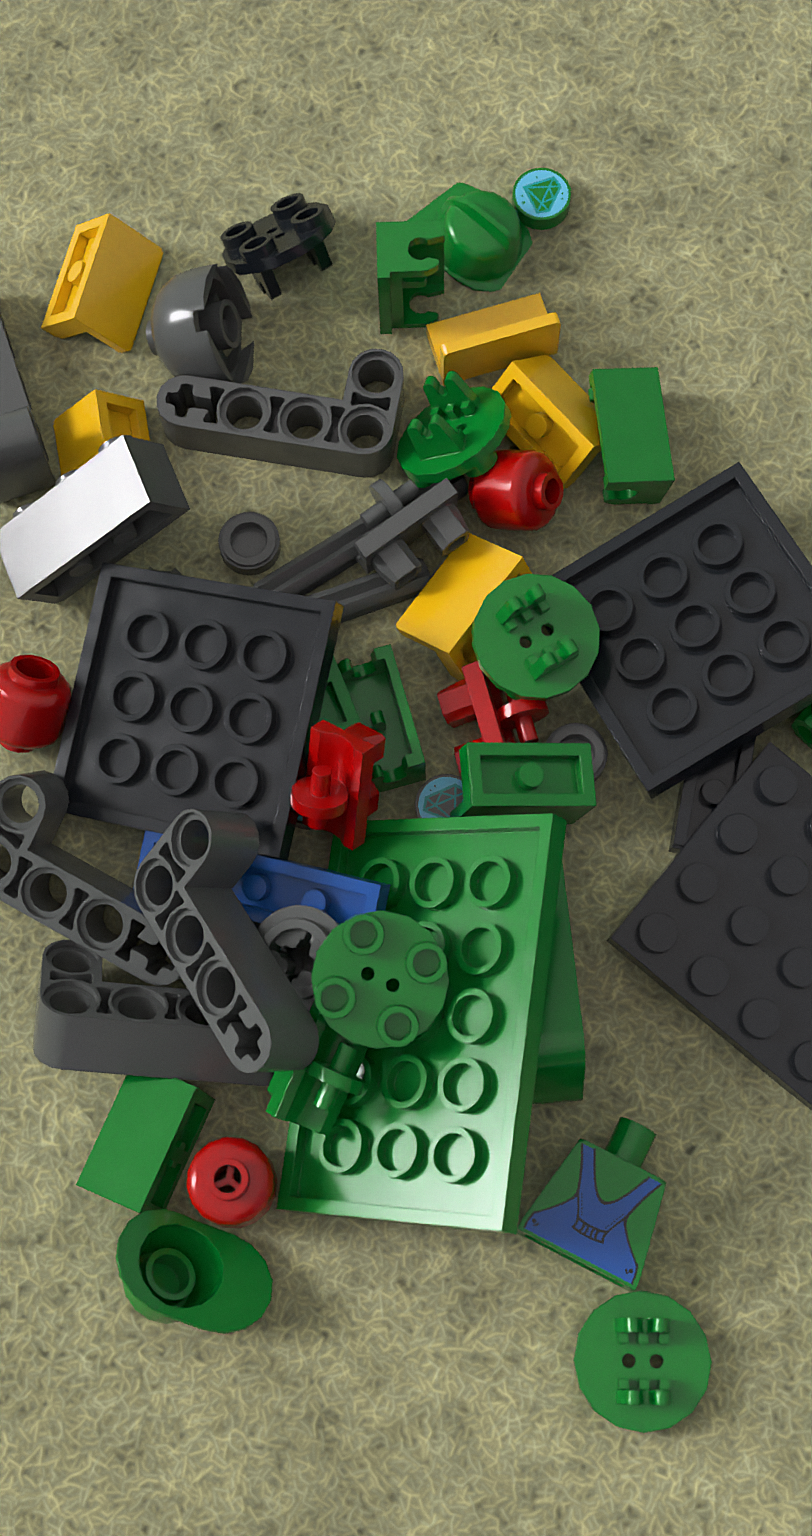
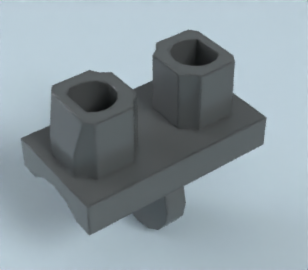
(430, 514)

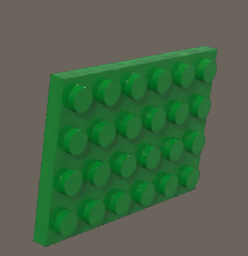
(451, 1112)

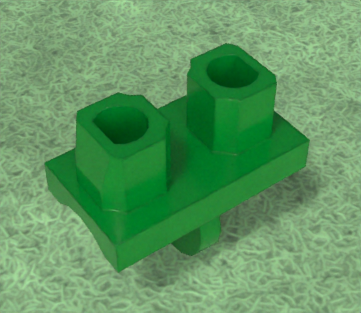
(318, 1092)

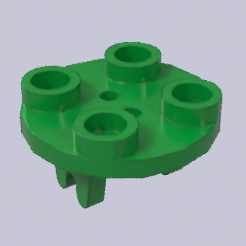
(453, 432)
(552, 662)
(365, 1008)
(642, 1395)

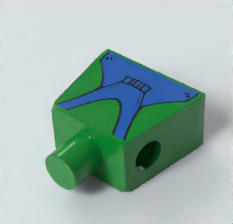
(601, 1206)

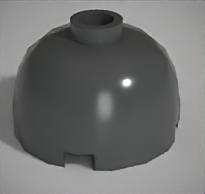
(197, 320)

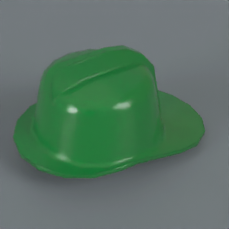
(481, 236)
(191, 1273)

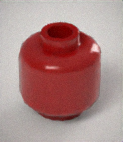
(517, 491)
(32, 703)
(252, 1196)

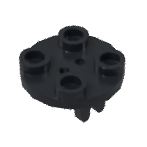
(277, 239)

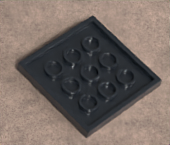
(697, 629)
(195, 701)
(735, 921)

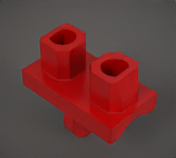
(482, 701)
(339, 782)

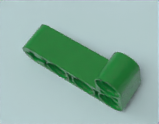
(562, 1042)

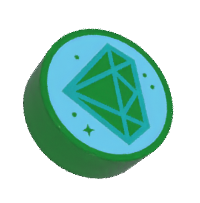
(541, 198)

